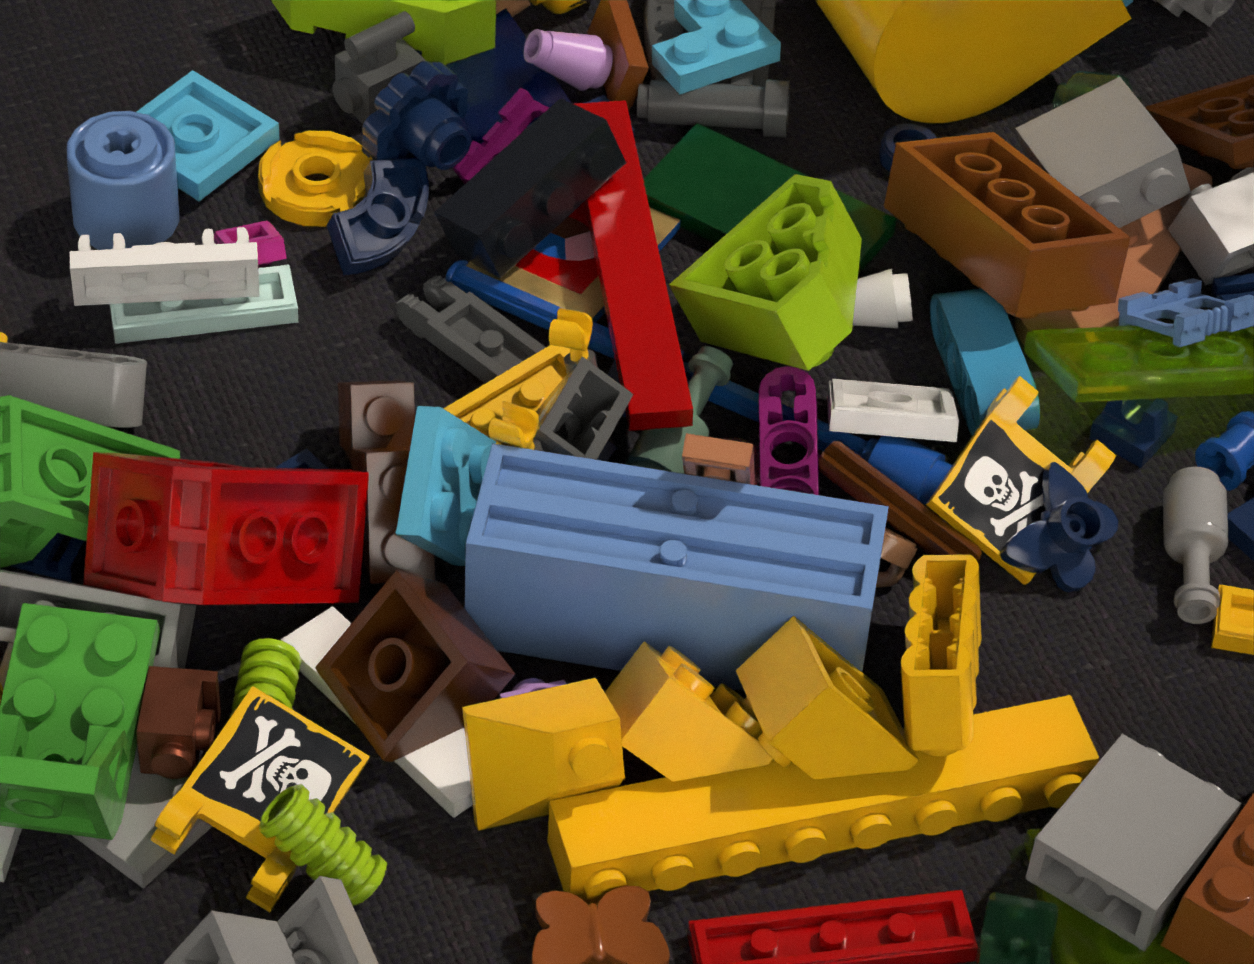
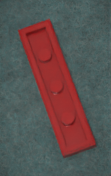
(877, 931)

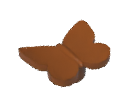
(599, 932)

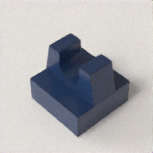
(1134, 428)

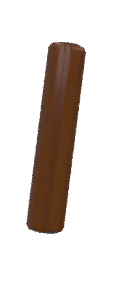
(904, 511)

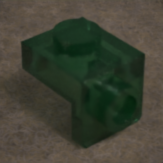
(1016, 931)

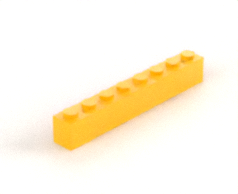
(774, 814)

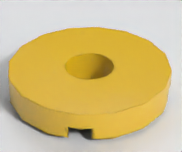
(307, 201)

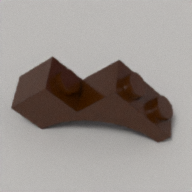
(377, 438)

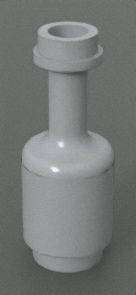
(1195, 536)

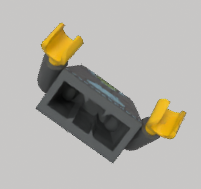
(578, 411)

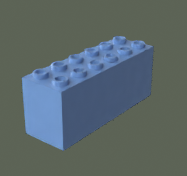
(606, 555)

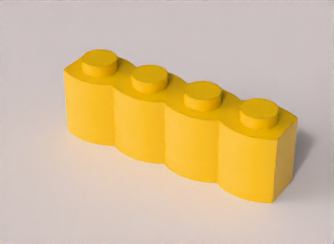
(941, 654)

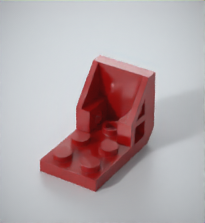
(224, 531)

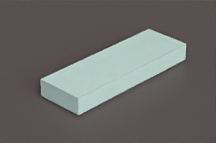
(190, 317)

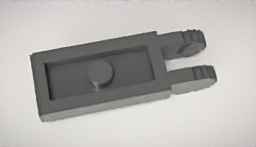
(466, 329)

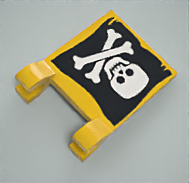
(999, 477)
(245, 768)

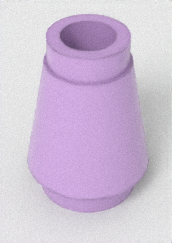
(571, 57)

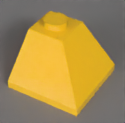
(540, 750)

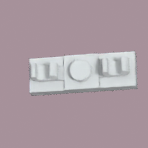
(164, 271)

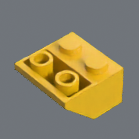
(679, 720)

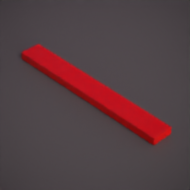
(636, 288)

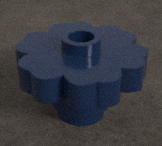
(420, 118)

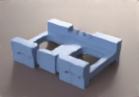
(1183, 306)

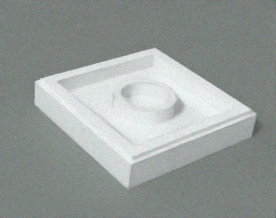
(892, 410)

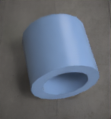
(123, 179)

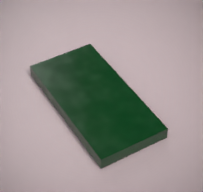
(719, 182)

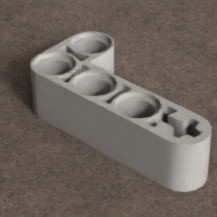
(76, 382)

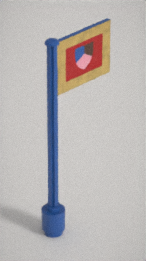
(565, 276)

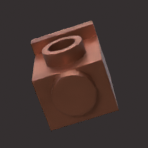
(176, 720)

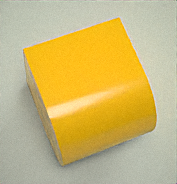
(965, 55)

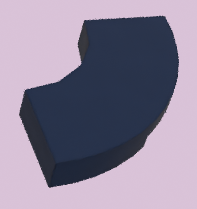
(384, 218)

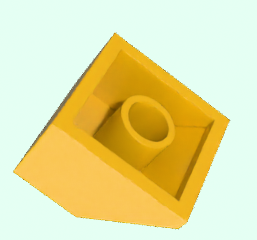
(820, 708)

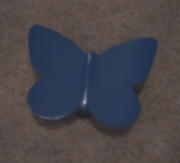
(1063, 534)

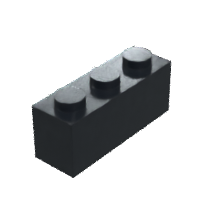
(530, 187)

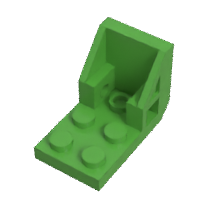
(49, 473)
(72, 719)

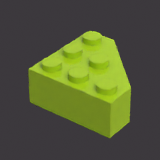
(443, 28)
(779, 278)

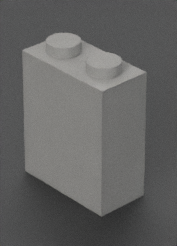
(1107, 153)
(1131, 841)

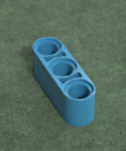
(979, 353)

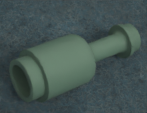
(664, 447)

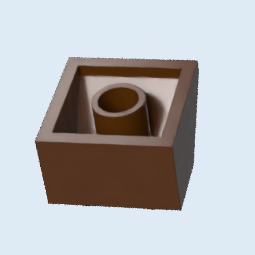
(412, 666)

